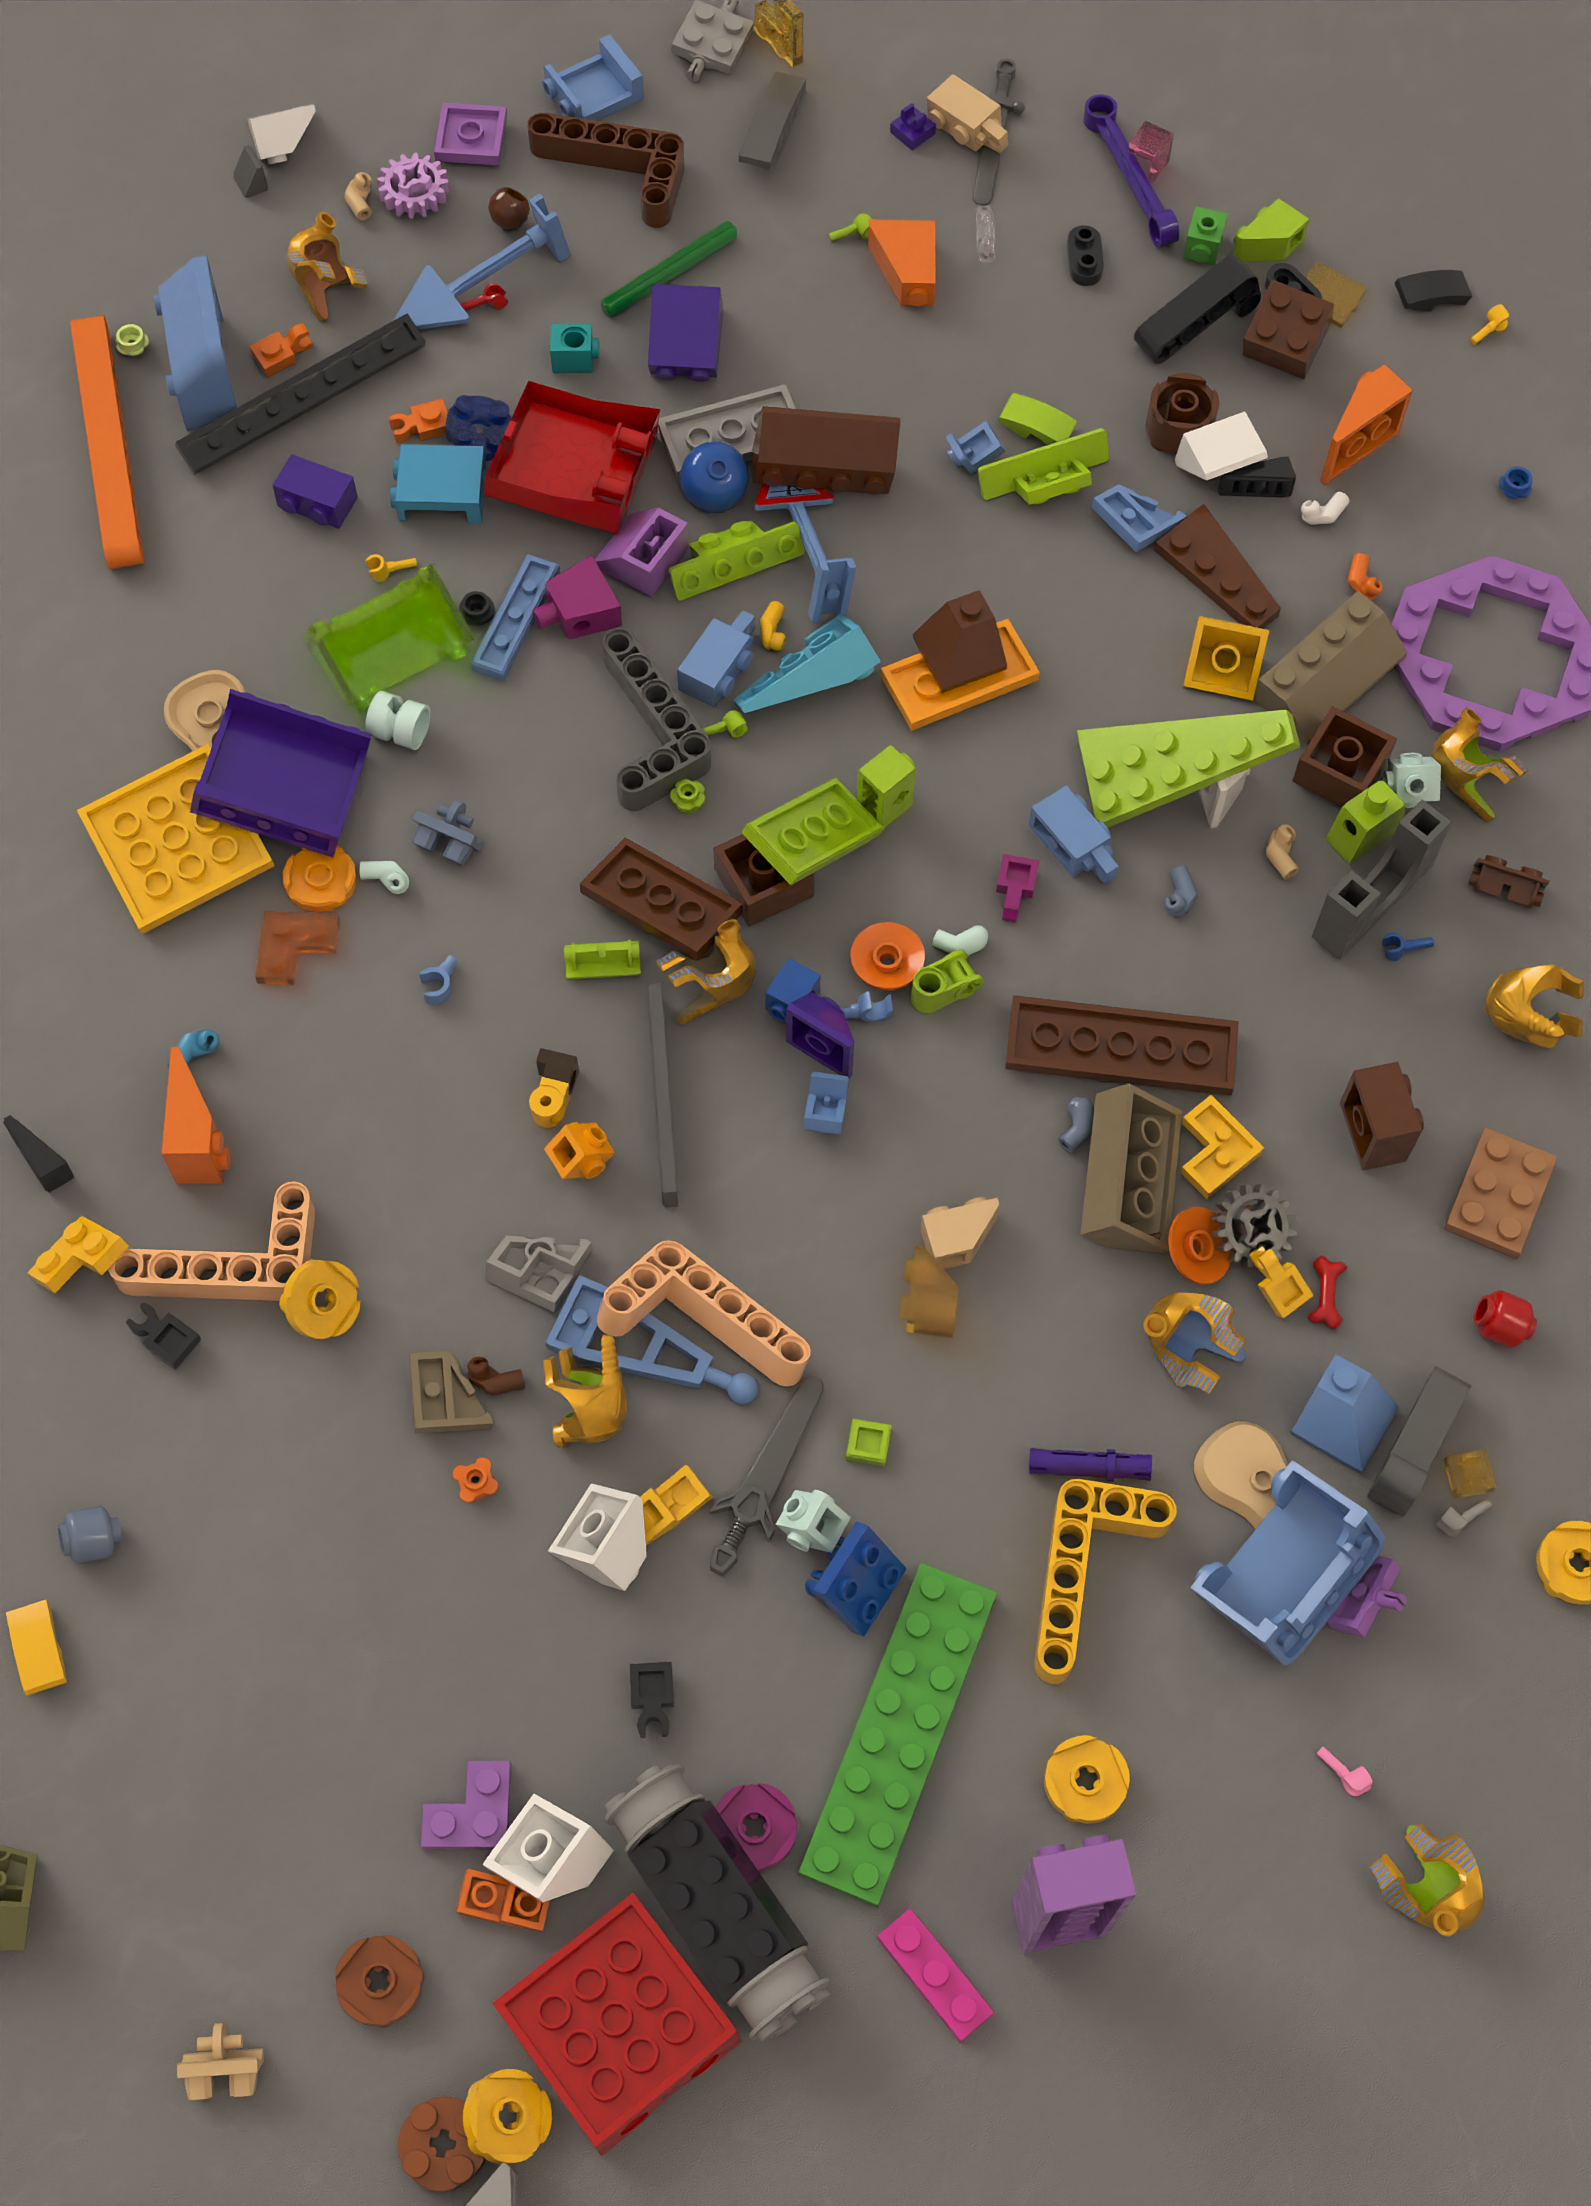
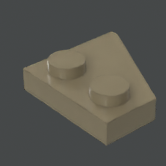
(443, 1396)

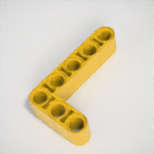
(1074, 1561)

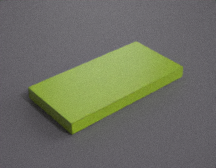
(812, 830)

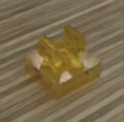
(1469, 1473)

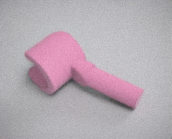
(1354, 1782)

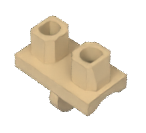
(201, 2067)

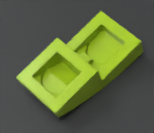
(1030, 416)

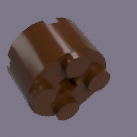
(1179, 407)

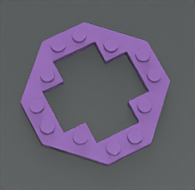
(1457, 592)

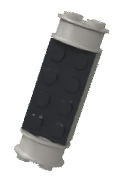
(717, 1901)

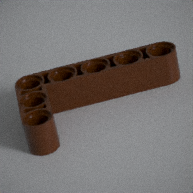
(616, 148)

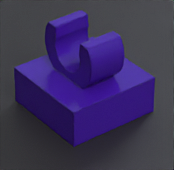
(912, 127)

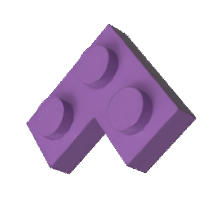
(479, 1821)

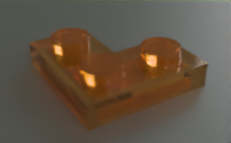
(287, 935)

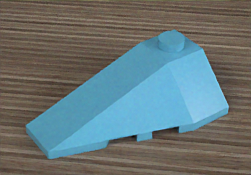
(832, 657)

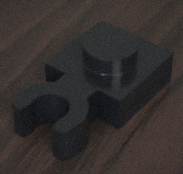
(166, 1338)
(652, 1691)

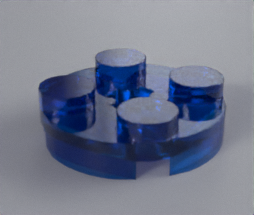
(477, 410)

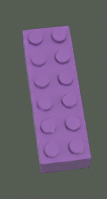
(1072, 1893)

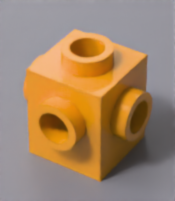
(580, 1150)

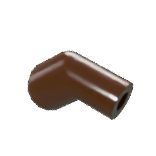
(492, 1381)

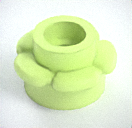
(131, 340)

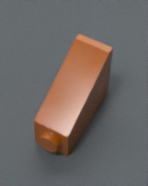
(906, 258)

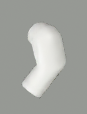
(1316, 515)

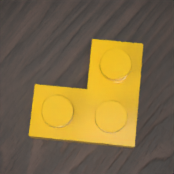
(1227, 1146)
(80, 1245)

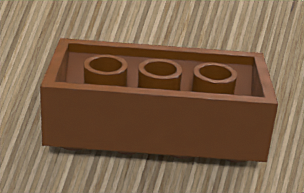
(825, 450)

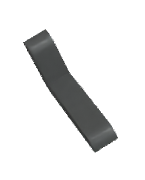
(660, 717)

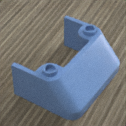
(195, 344)

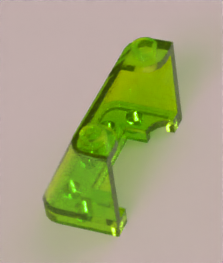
(390, 638)

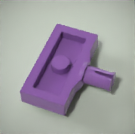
(1367, 1597)

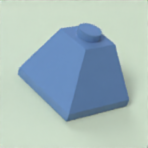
(1346, 1414)

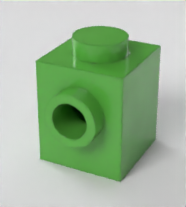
(1204, 242)

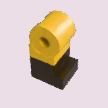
(556, 1086)

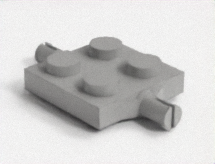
(712, 38)

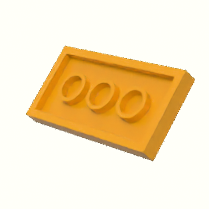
(924, 703)

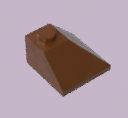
(961, 642)

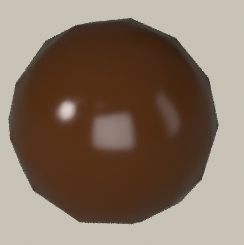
(508, 208)

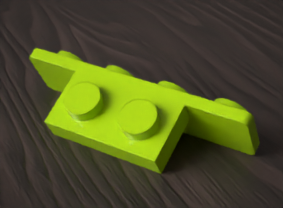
(1046, 470)
(733, 555)

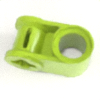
(951, 980)

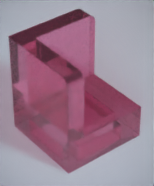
(1153, 145)

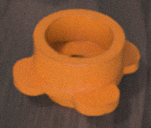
(475, 1491)

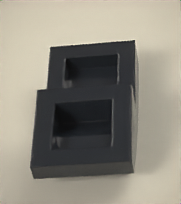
(1427, 289)

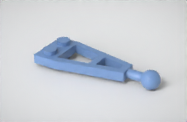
(578, 1326)

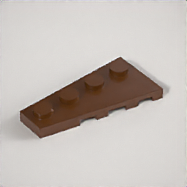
(1217, 568)

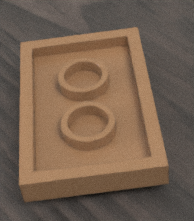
(1500, 1193)

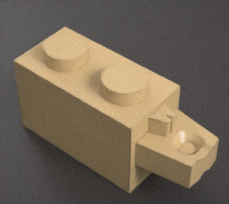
(967, 115)

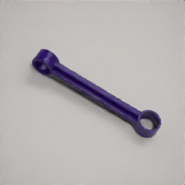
(1161, 223)

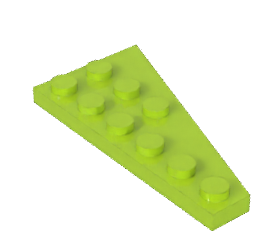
(1158, 762)

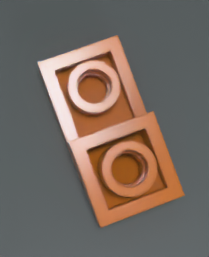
(500, 1902)

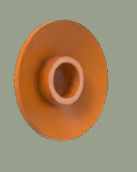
(891, 942)
(1195, 1249)

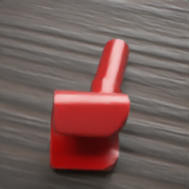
(492, 294)

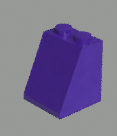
(685, 331)

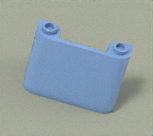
(1293, 1565)

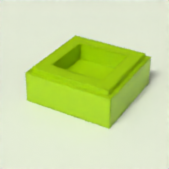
(868, 1442)

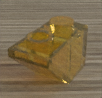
(932, 1298)

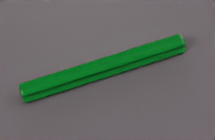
(669, 268)

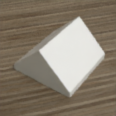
(1220, 447)

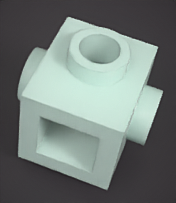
(1414, 778)
(812, 1521)

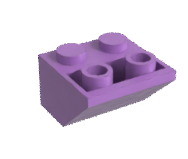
(645, 549)

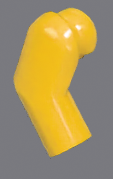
(768, 626)

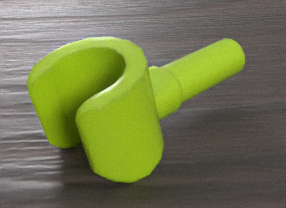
(860, 225)
(732, 721)

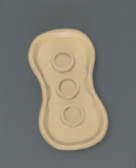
(197, 706)
(1238, 1469)

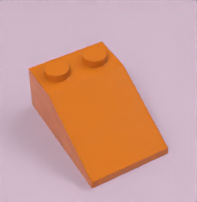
(1368, 421)
(190, 1138)

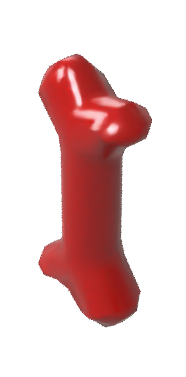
(1326, 1310)

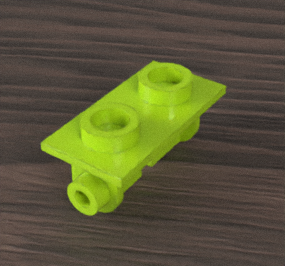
(602, 960)

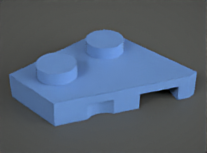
(1134, 516)

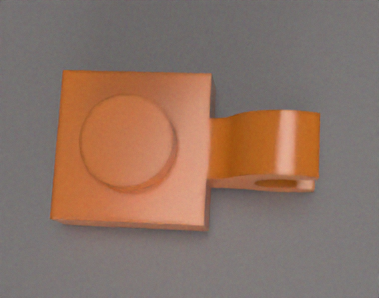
(278, 353)

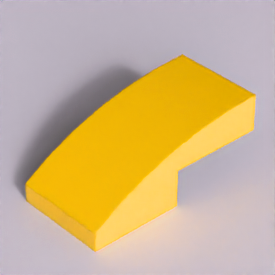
(672, 1502)
(36, 1647)

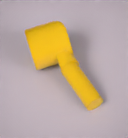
(1497, 321)
(380, 569)

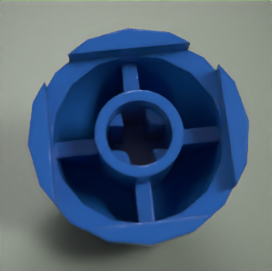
(714, 477)

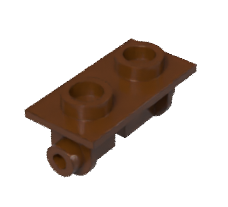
(1522, 883)

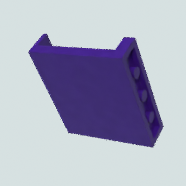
(281, 773)

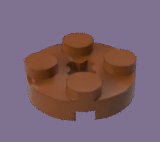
(375, 1955)
(421, 2159)

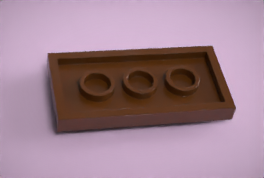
(660, 898)

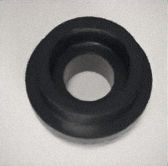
(473, 601)

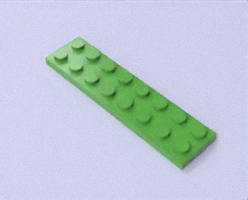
(897, 1735)

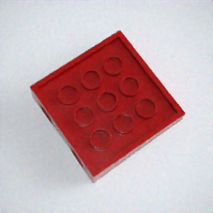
(573, 456)
(617, 2022)

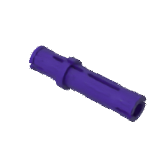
(1095, 1464)

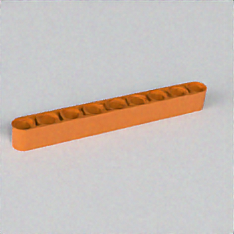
(107, 442)

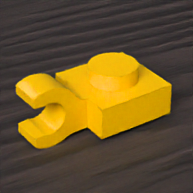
(1283, 1284)

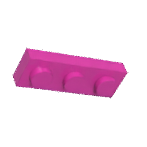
(935, 1975)

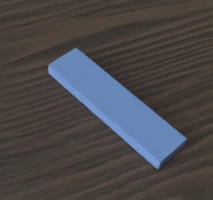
(514, 618)

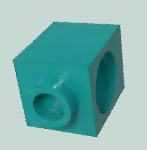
(573, 348)

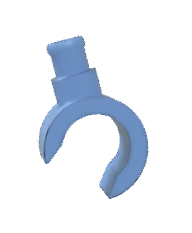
(442, 974)
(870, 1011)

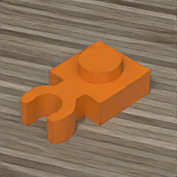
(425, 420)

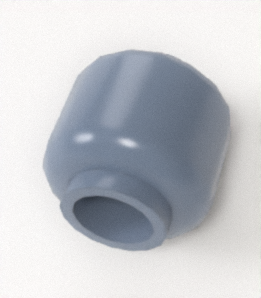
(89, 1534)

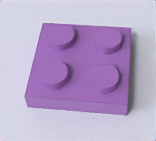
(470, 134)

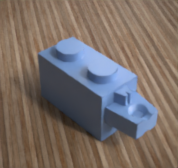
(717, 659)
(1074, 834)

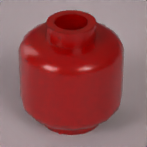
(1505, 1318)

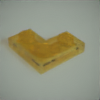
(781, 29)

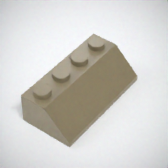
(1332, 665)
(1131, 1170)

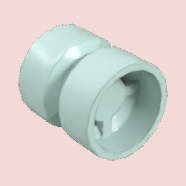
(398, 720)

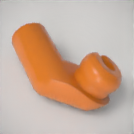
(1360, 581)

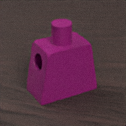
(579, 602)

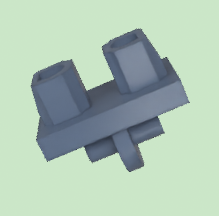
(461, 841)

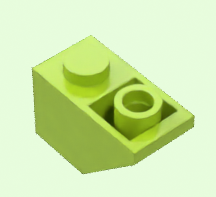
(1272, 234)

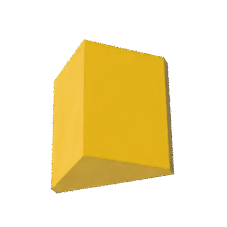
(1226, 658)

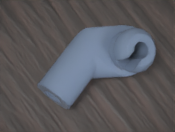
(1185, 892)
(1082, 1113)

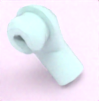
(387, 872)
(969, 940)

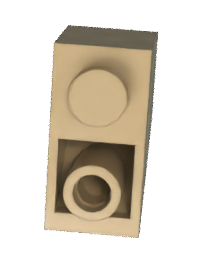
(958, 1232)

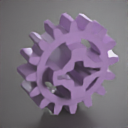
(413, 185)

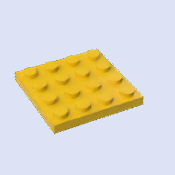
(161, 851)

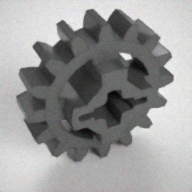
(1239, 1219)

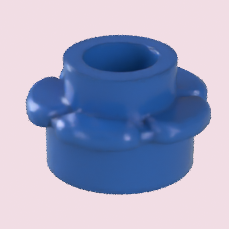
(1516, 476)

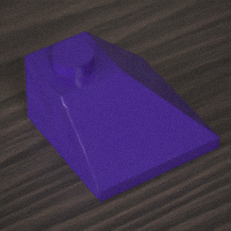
(821, 1032)

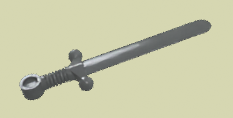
(989, 158)

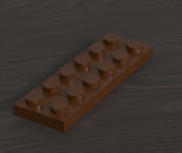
(1122, 1045)

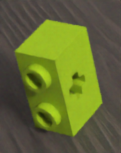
(887, 785)

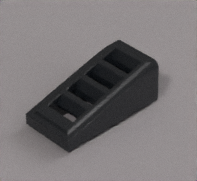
(1260, 479)
(46, 1163)

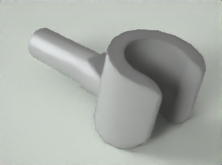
(1453, 1522)

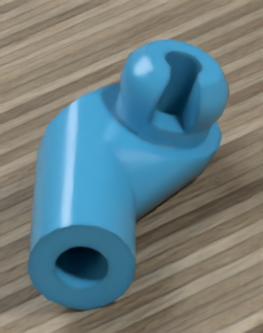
(198, 1044)

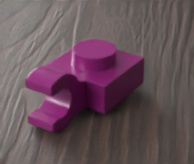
(1016, 880)

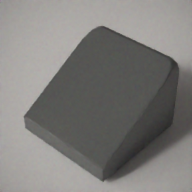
(249, 173)

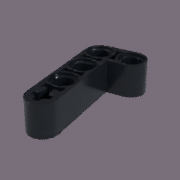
(1220, 289)

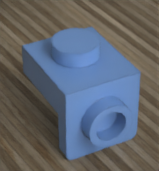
(975, 448)
(826, 1103)

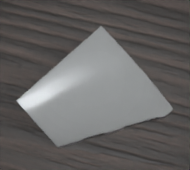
(536, 1268)

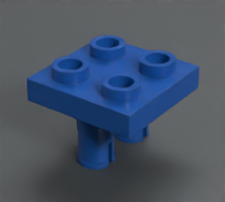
(857, 1578)

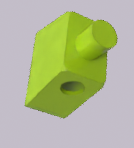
(1373, 815)

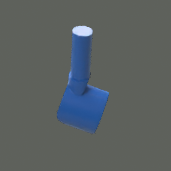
(1404, 945)

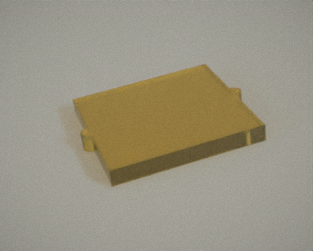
(1337, 289)

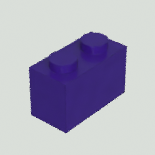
(315, 491)

